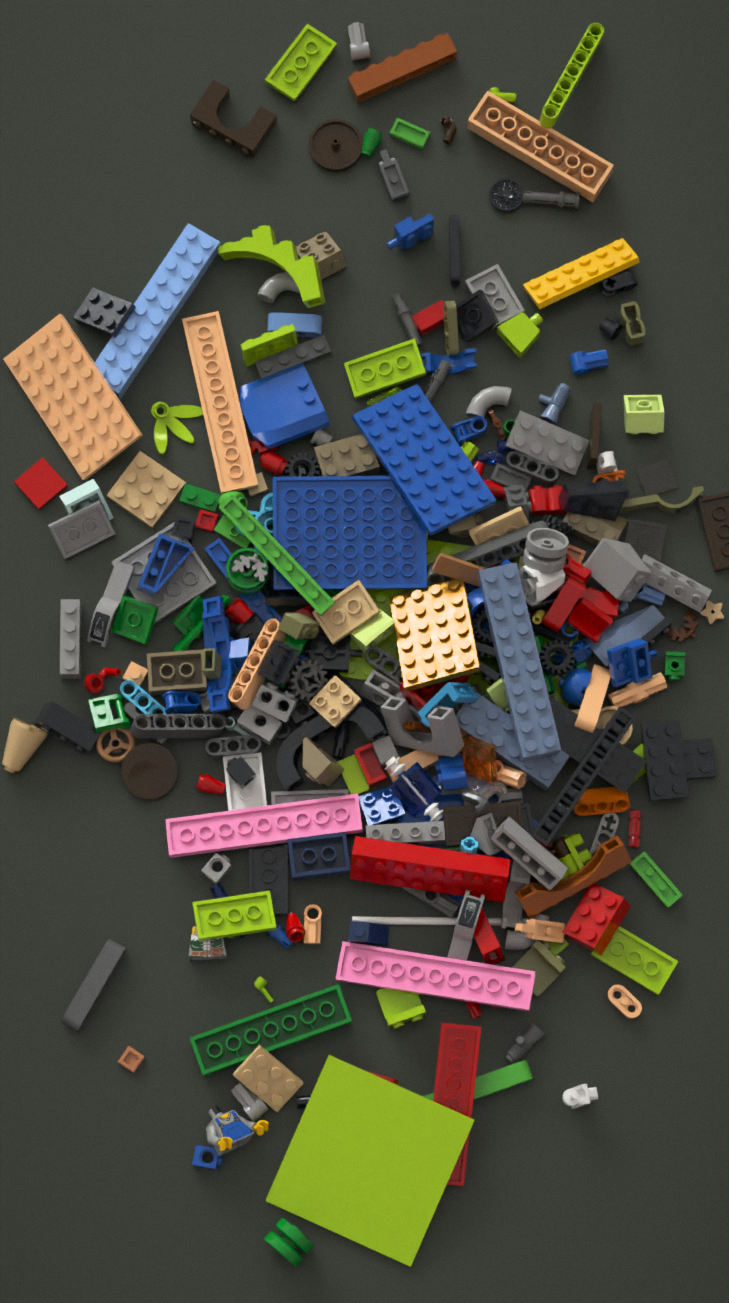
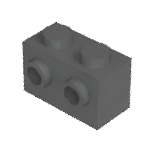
(516, 497)

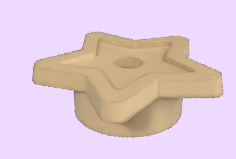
(716, 608)

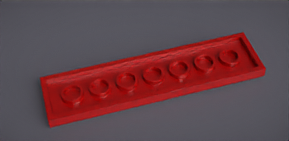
(456, 1079)

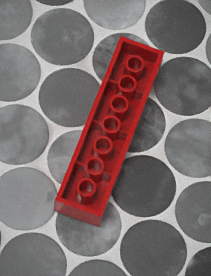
(429, 868)

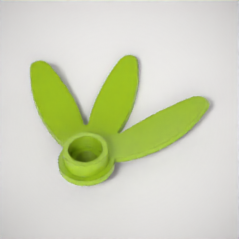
(176, 427)

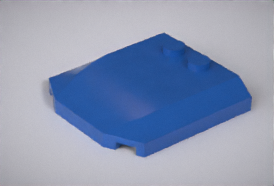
(282, 407)

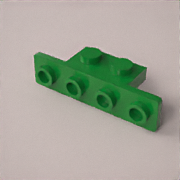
(190, 622)

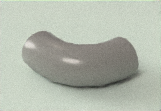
(276, 285)
(486, 398)
(517, 941)

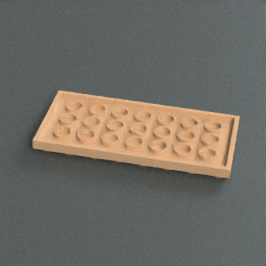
(72, 397)

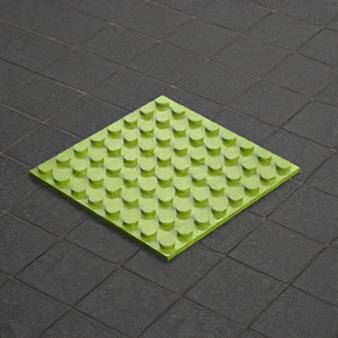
(370, 1160)

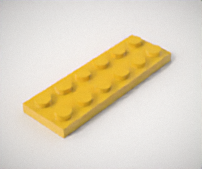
(581, 273)

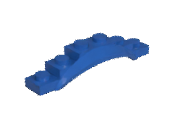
(218, 637)

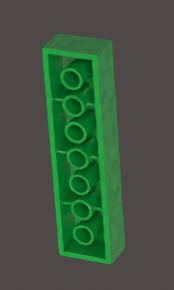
(271, 1029)

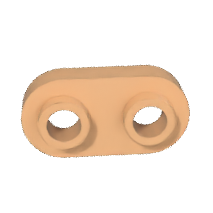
(624, 1001)

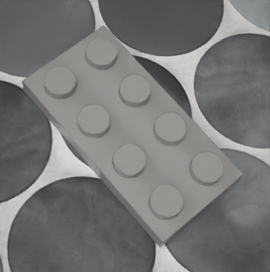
(547, 442)

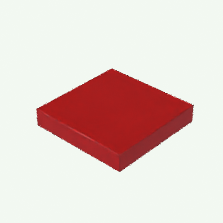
(41, 483)

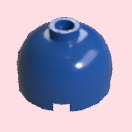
(574, 686)

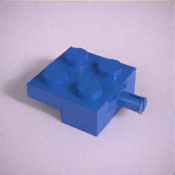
(409, 232)
(630, 662)

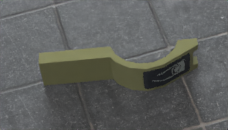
(654, 500)

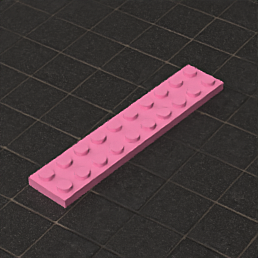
(262, 825)
(436, 976)

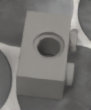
(267, 732)

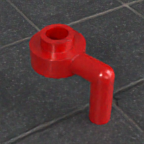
(95, 682)

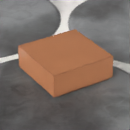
(131, 1059)

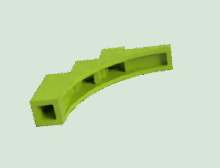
(284, 255)

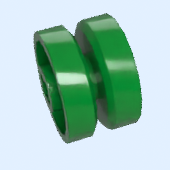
(244, 582)
(289, 1242)

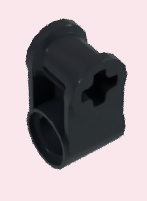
(620, 281)

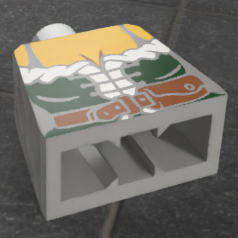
(206, 949)

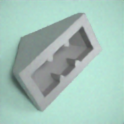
(483, 832)

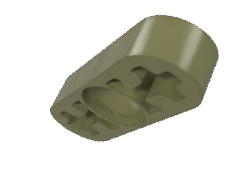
(450, 328)

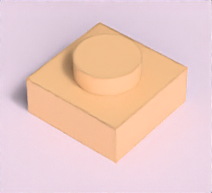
(135, 673)

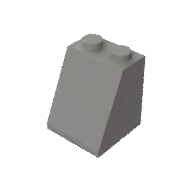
(617, 568)

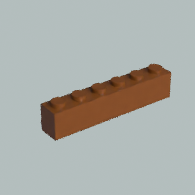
(402, 67)

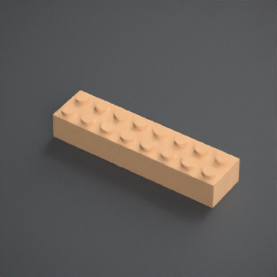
(540, 146)

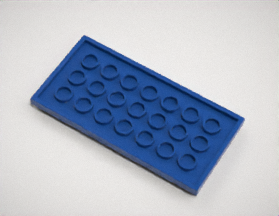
(424, 459)

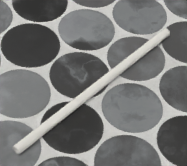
(420, 920)

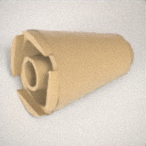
(21, 744)

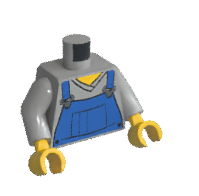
(231, 1130)

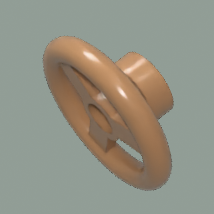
(105, 753)

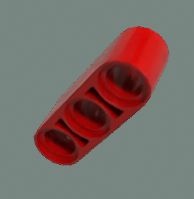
(563, 604)

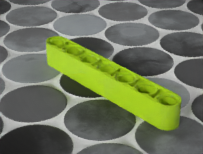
(568, 81)

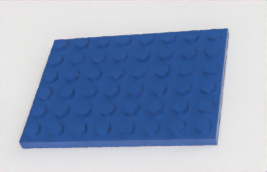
(349, 532)

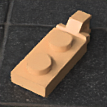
(542, 930)

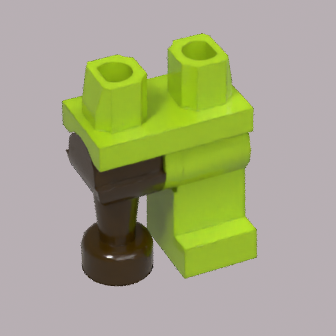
(565, 852)

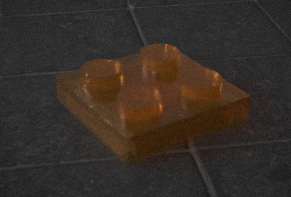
(479, 759)

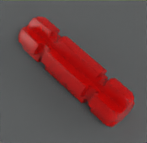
(634, 828)

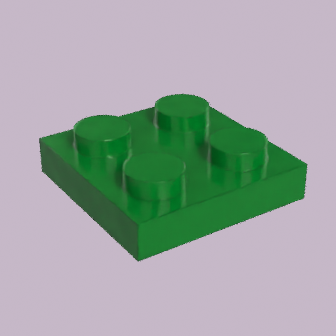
(135, 619)

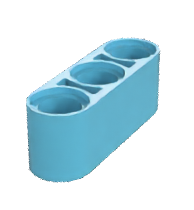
(139, 694)

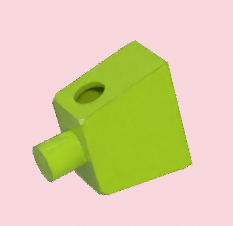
(520, 332)

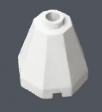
(539, 585)

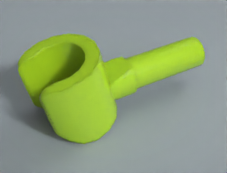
(259, 984)

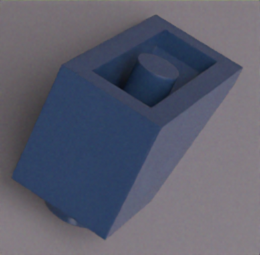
(368, 933)

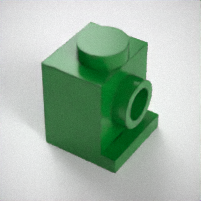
(674, 658)

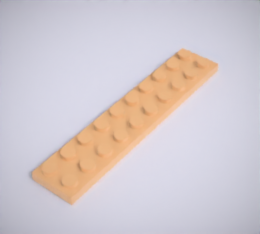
(220, 402)

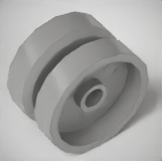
(545, 550)

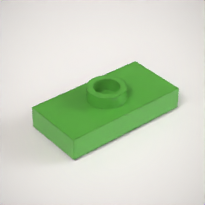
(227, 529)

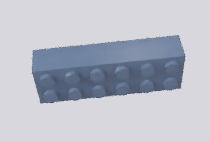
(495, 727)

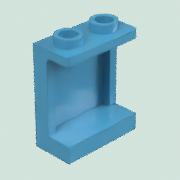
(449, 697)

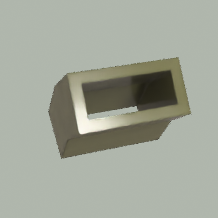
(211, 664)

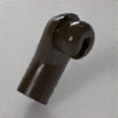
(449, 127)

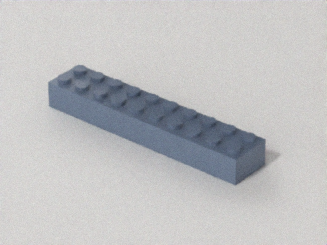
(518, 662)

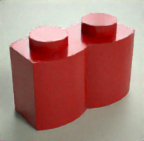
(545, 500)

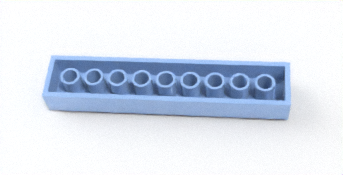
(157, 308)

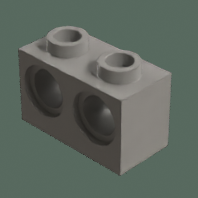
(273, 707)

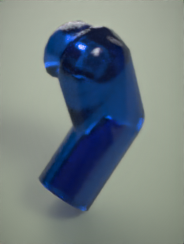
(491, 456)

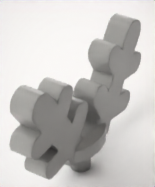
(246, 561)

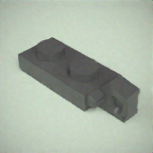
(392, 176)

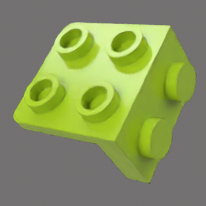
(400, 1007)

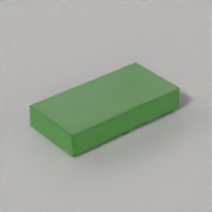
(410, 133)

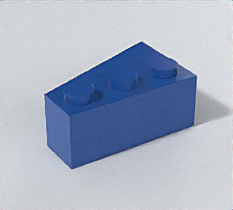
(163, 563)

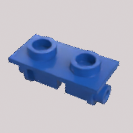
(580, 649)

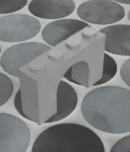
(445, 734)

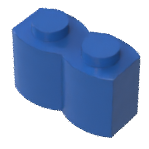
(451, 772)

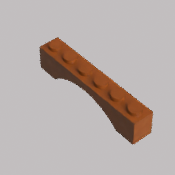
(607, 859)

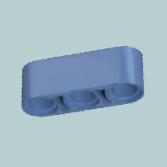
(305, 324)

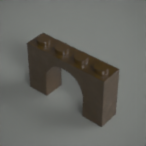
(246, 139)

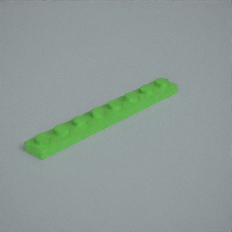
(277, 555)

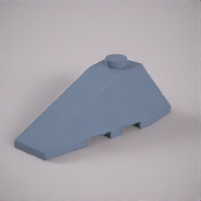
(625, 630)

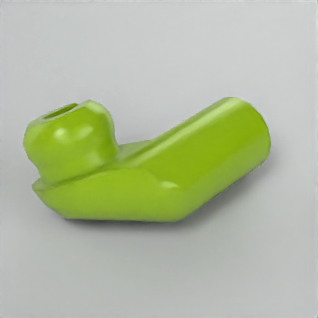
(508, 97)

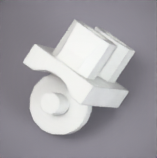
(579, 1096)

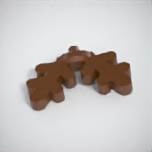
(497, 423)
(690, 625)

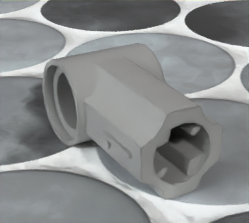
(359, 47)
(251, 1103)

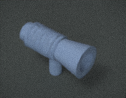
(555, 403)

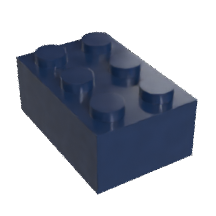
(319, 856)

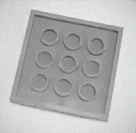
(184, 585)

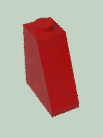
(487, 941)

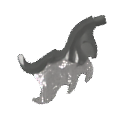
(476, 790)

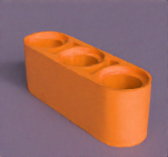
(602, 801)

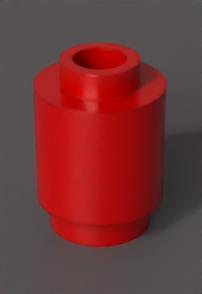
(273, 463)

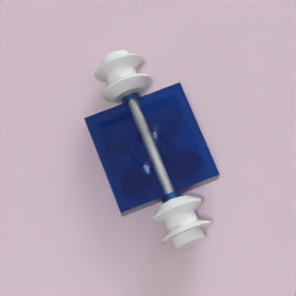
(415, 788)

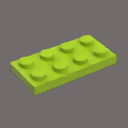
(300, 62)
(385, 368)
(234, 915)
(637, 960)

